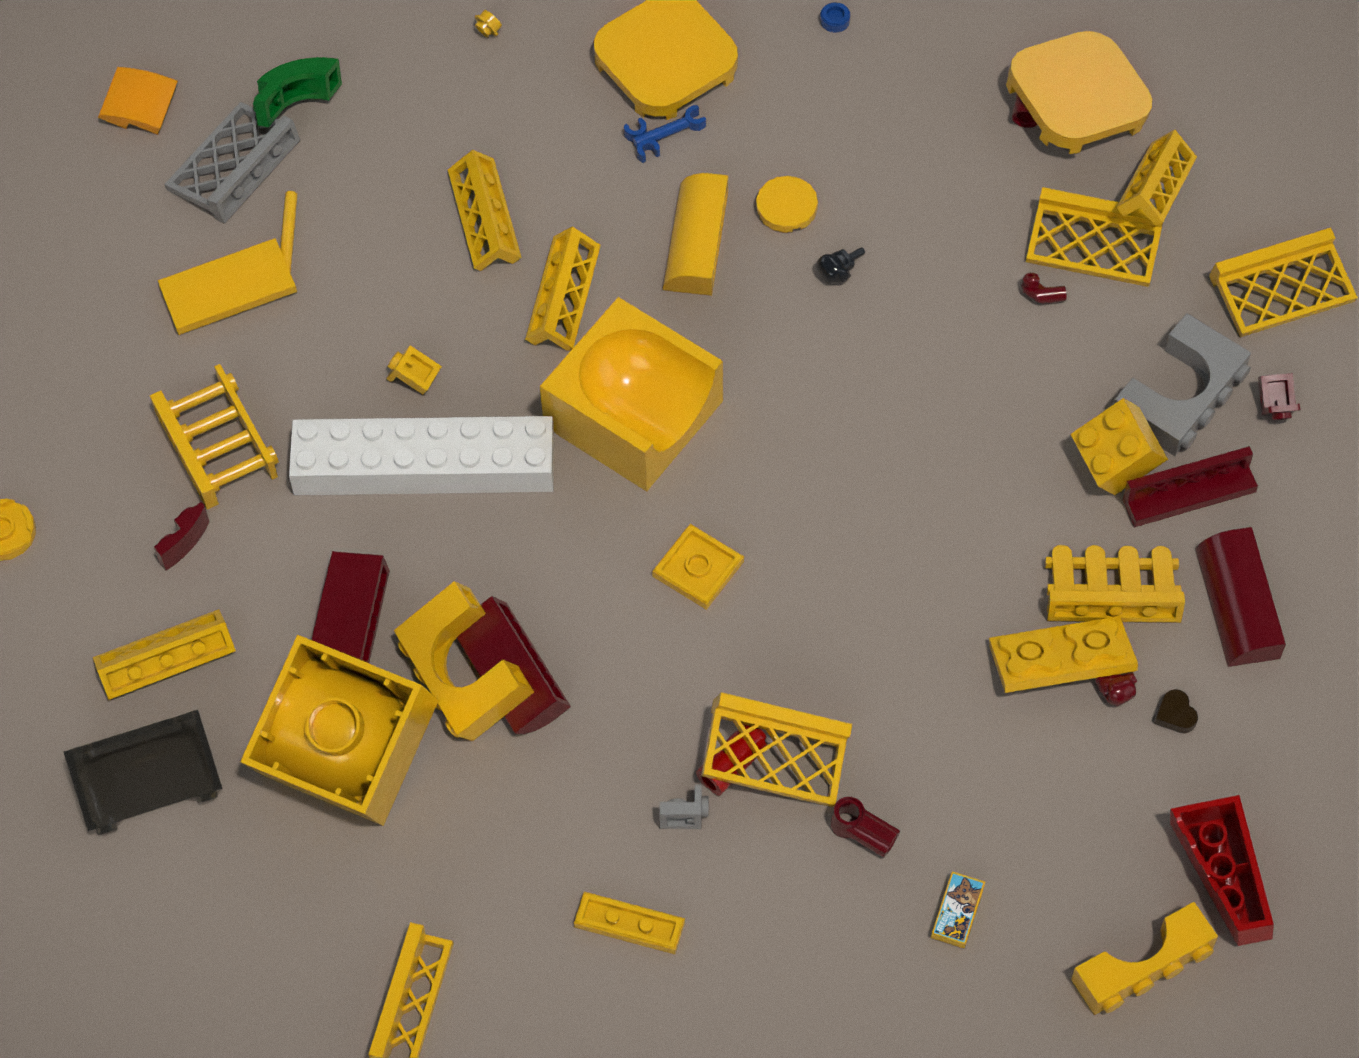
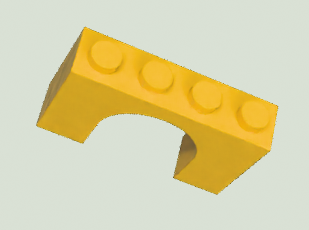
(427, 641)

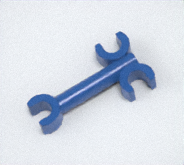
(648, 140)

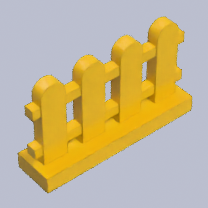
(1128, 600)

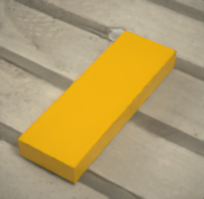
(629, 922)

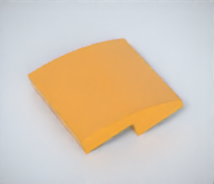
(138, 99)

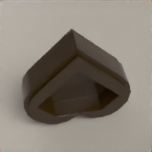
(1176, 712)

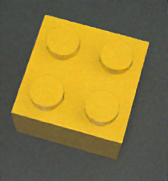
(1118, 446)

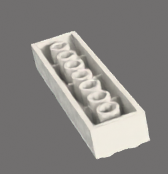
(422, 455)

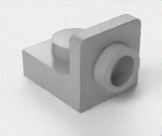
(683, 814)

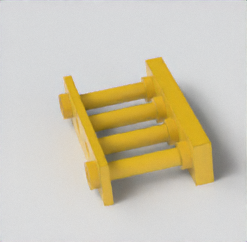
(196, 459)

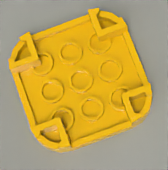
(665, 54)
(1079, 89)

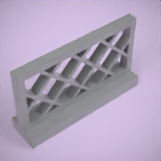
(249, 170)

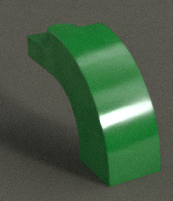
(295, 82)

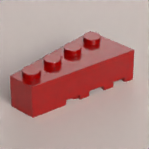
(1225, 860)

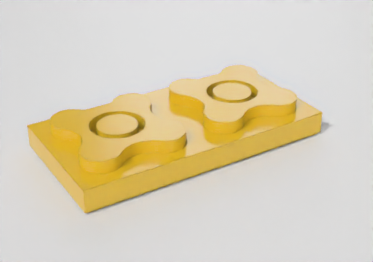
(1063, 654)

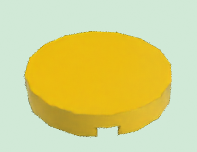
(786, 203)
(16, 529)

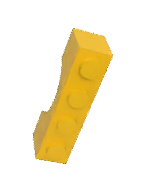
(1107, 980)

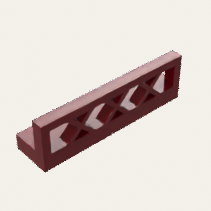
(1190, 487)

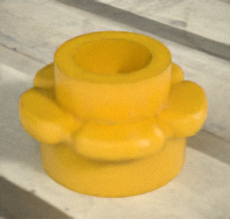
(487, 23)

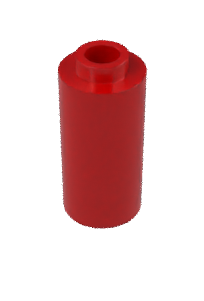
(722, 762)

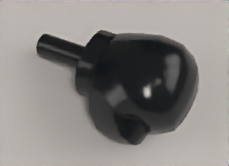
(837, 266)

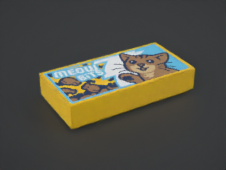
(958, 910)

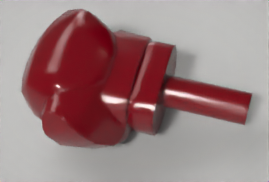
(1118, 688)

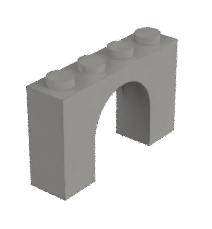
(1217, 362)

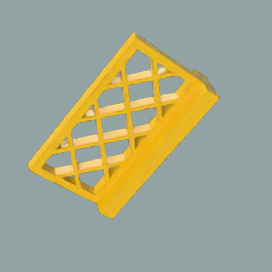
(1094, 212)
(1268, 261)
(782, 721)

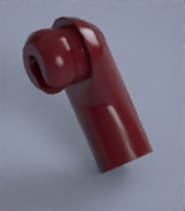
(1039, 292)

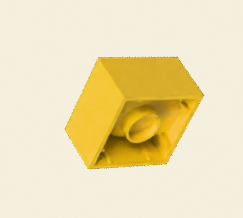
(632, 393)
(340, 730)

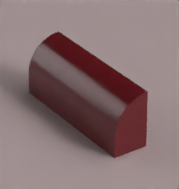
(1240, 597)
(352, 603)
(501, 637)

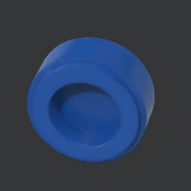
(835, 17)

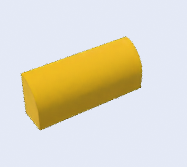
(696, 234)

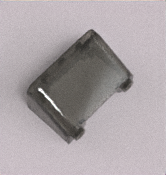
(143, 770)

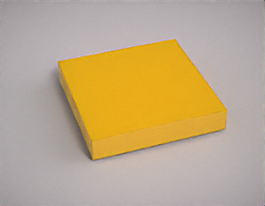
(698, 566)

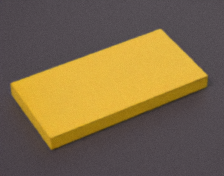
(227, 286)

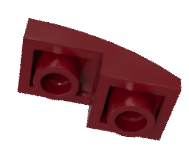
(190, 528)

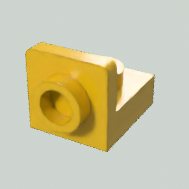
(413, 369)

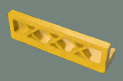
(1155, 169)
(490, 204)
(557, 283)
(164, 654)
(400, 990)

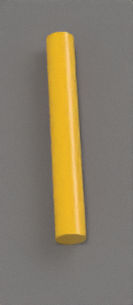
(288, 227)

